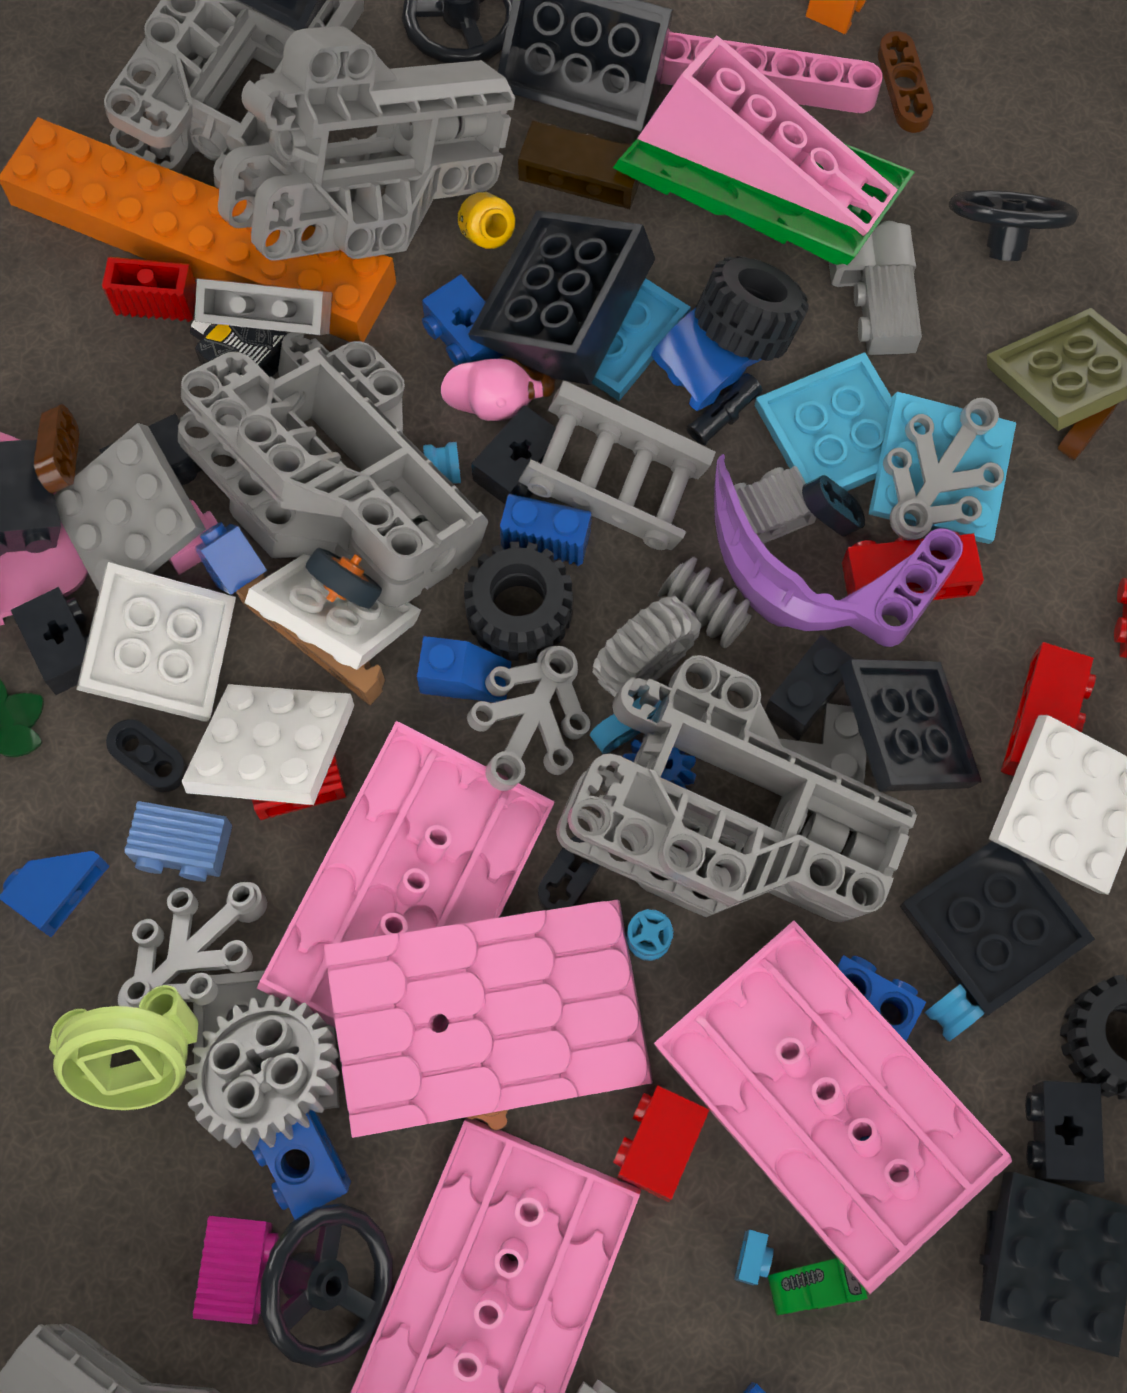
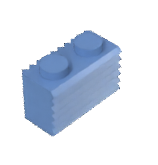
(178, 840)

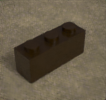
(575, 164)

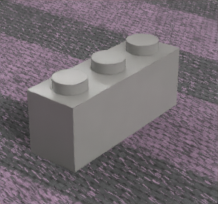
(263, 306)

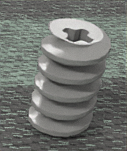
(708, 601)

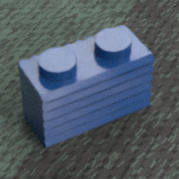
(548, 525)

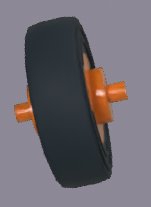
(343, 578)

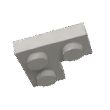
(840, 746)

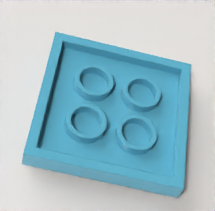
(831, 422)
(990, 447)

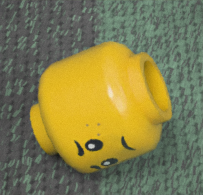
(486, 220)

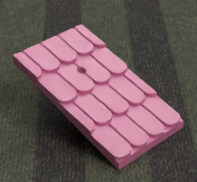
(414, 854)
(532, 1006)
(806, 1071)
(470, 1314)

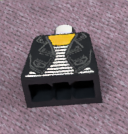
(259, 344)

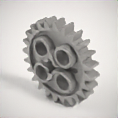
(262, 1072)

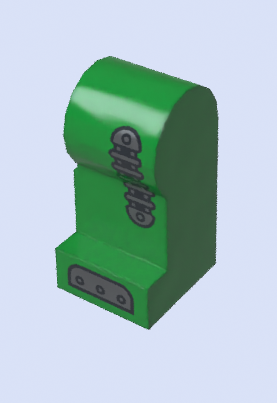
(814, 1287)

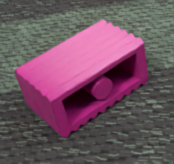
(232, 1269)

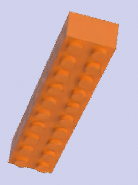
(178, 221)

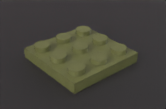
(1066, 368)

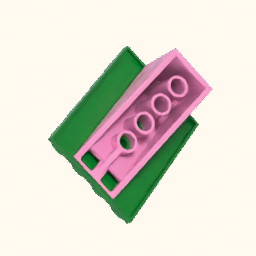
(760, 158)

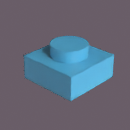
(754, 1258)

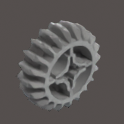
(647, 644)

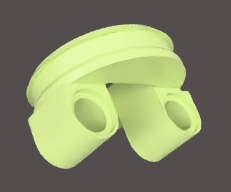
(154, 1031)

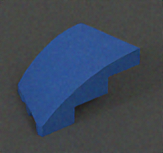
(698, 362)

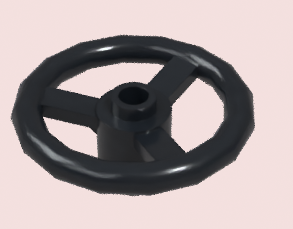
(459, 15)
(1012, 217)
(322, 1284)

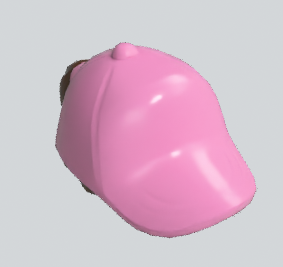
(494, 388)

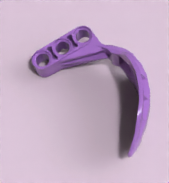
(789, 602)

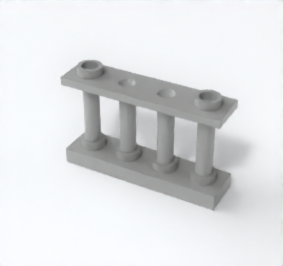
(648, 442)

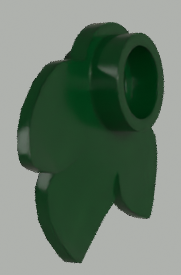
(17, 718)

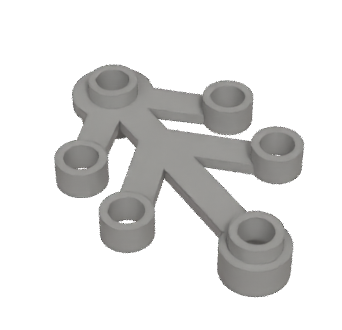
(939, 475)
(535, 712)
(188, 952)

